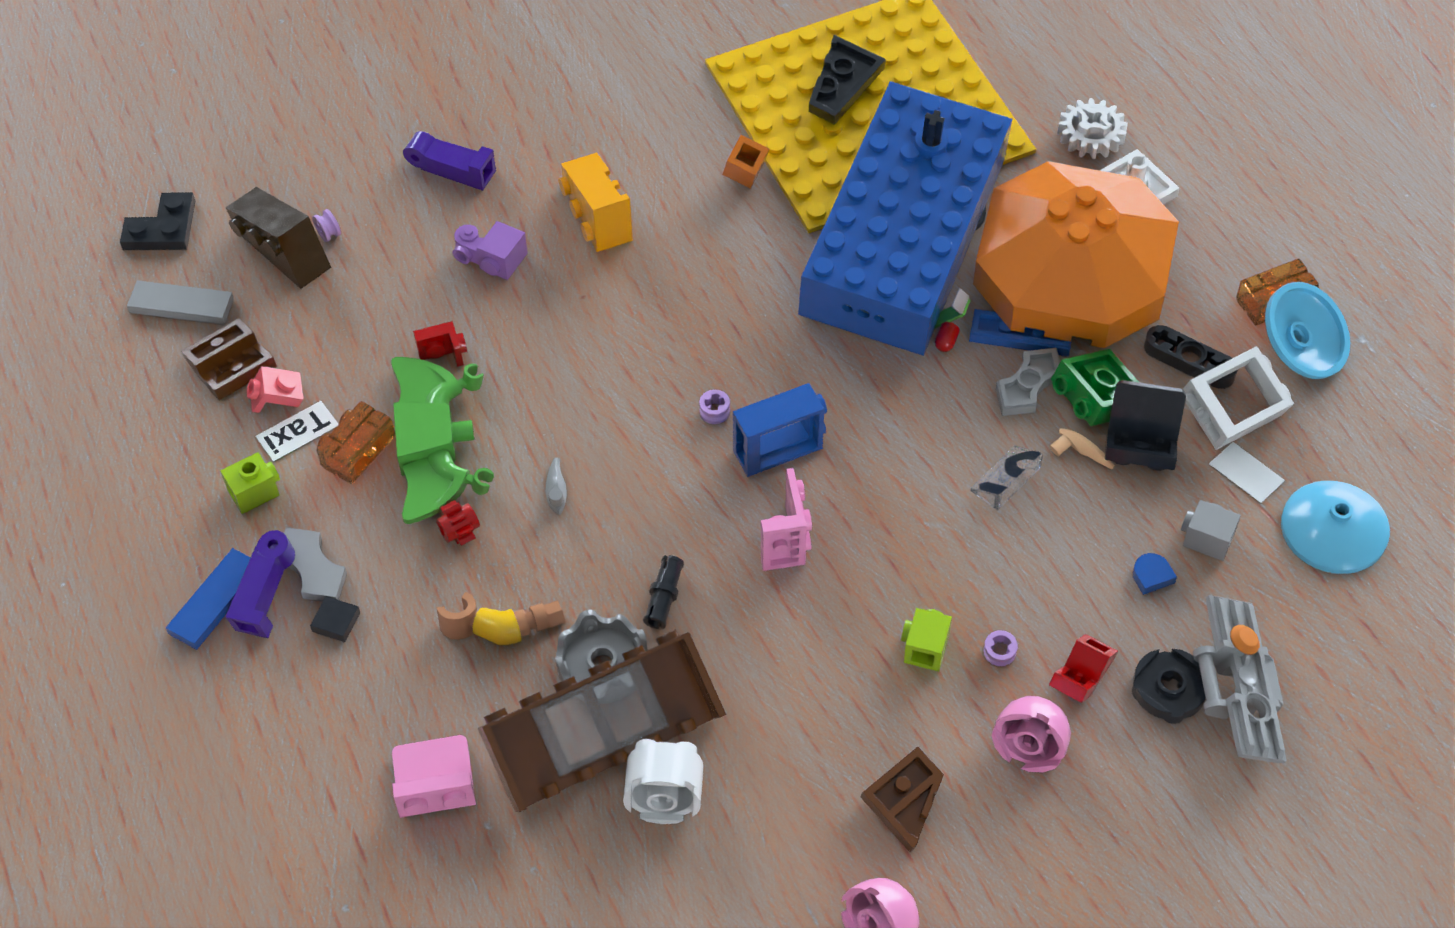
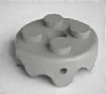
(594, 637)

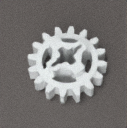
(1092, 128)

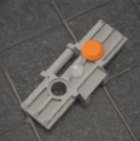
(1241, 656)

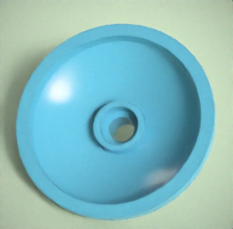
(1307, 330)
(1333, 540)

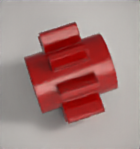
(457, 523)

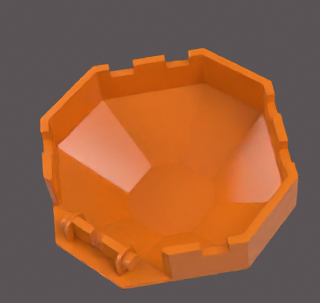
(1076, 253)

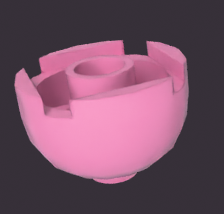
(1033, 733)
(879, 905)

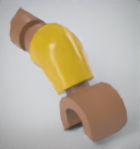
(496, 625)

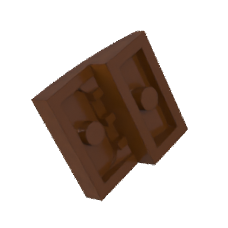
(228, 358)

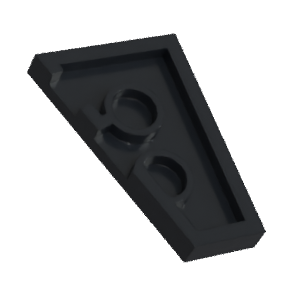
(843, 79)

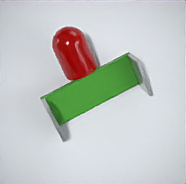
(949, 331)

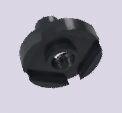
(1160, 701)

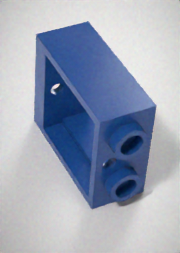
(783, 445)

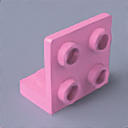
(787, 537)

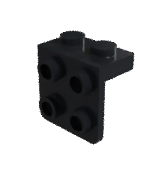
(1145, 425)

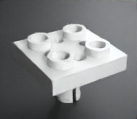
(1137, 165)

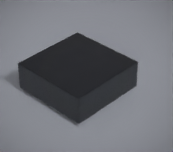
(335, 619)

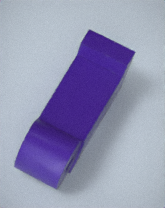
(451, 160)
(259, 584)

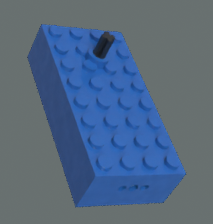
(904, 218)

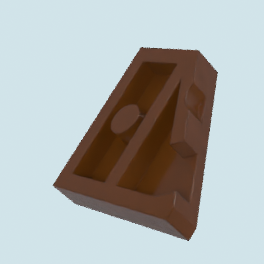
(905, 796)

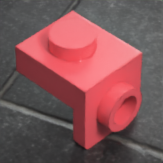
(274, 387)

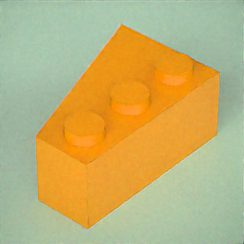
(597, 202)

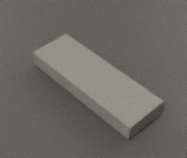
(180, 302)

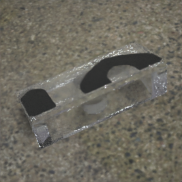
(1007, 476)

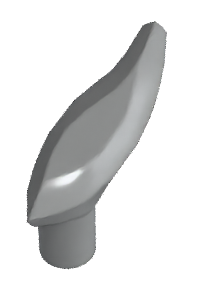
(556, 487)

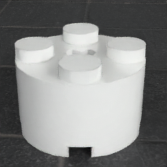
(663, 781)

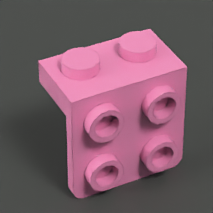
(432, 776)

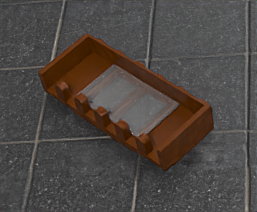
(599, 719)

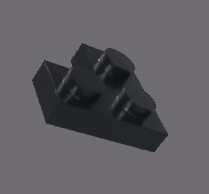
(167, 230)

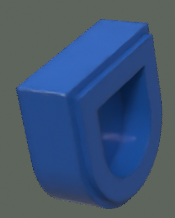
(1153, 573)

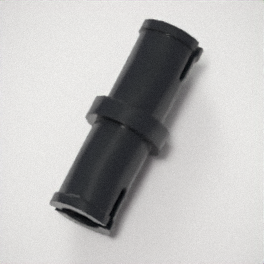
(663, 592)

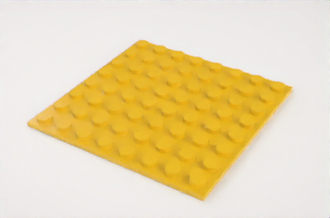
(775, 79)

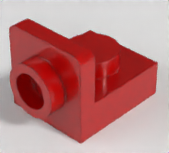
(439, 341)

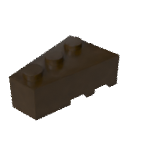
(279, 235)

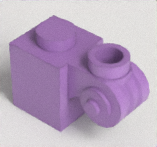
(496, 253)

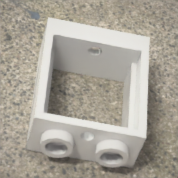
(1212, 415)

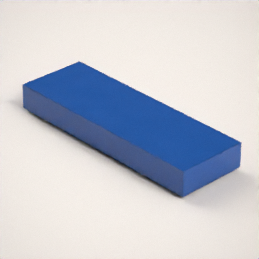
(991, 330)
(209, 602)

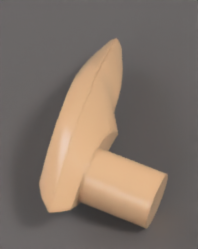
(1080, 444)

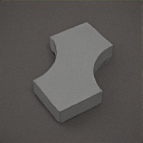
(1020, 391)
(317, 573)

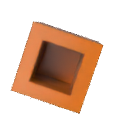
(745, 161)

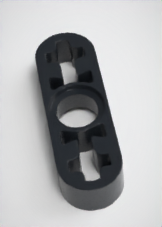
(1186, 344)

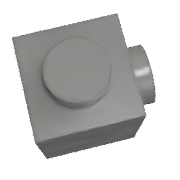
(1210, 529)

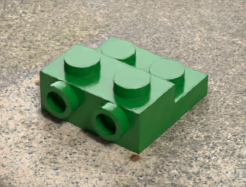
(1091, 383)

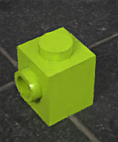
(251, 482)
(926, 638)

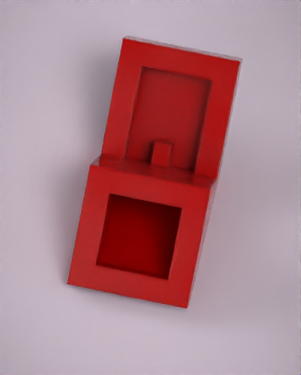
(1083, 668)

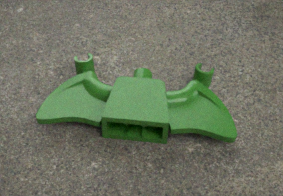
(429, 436)

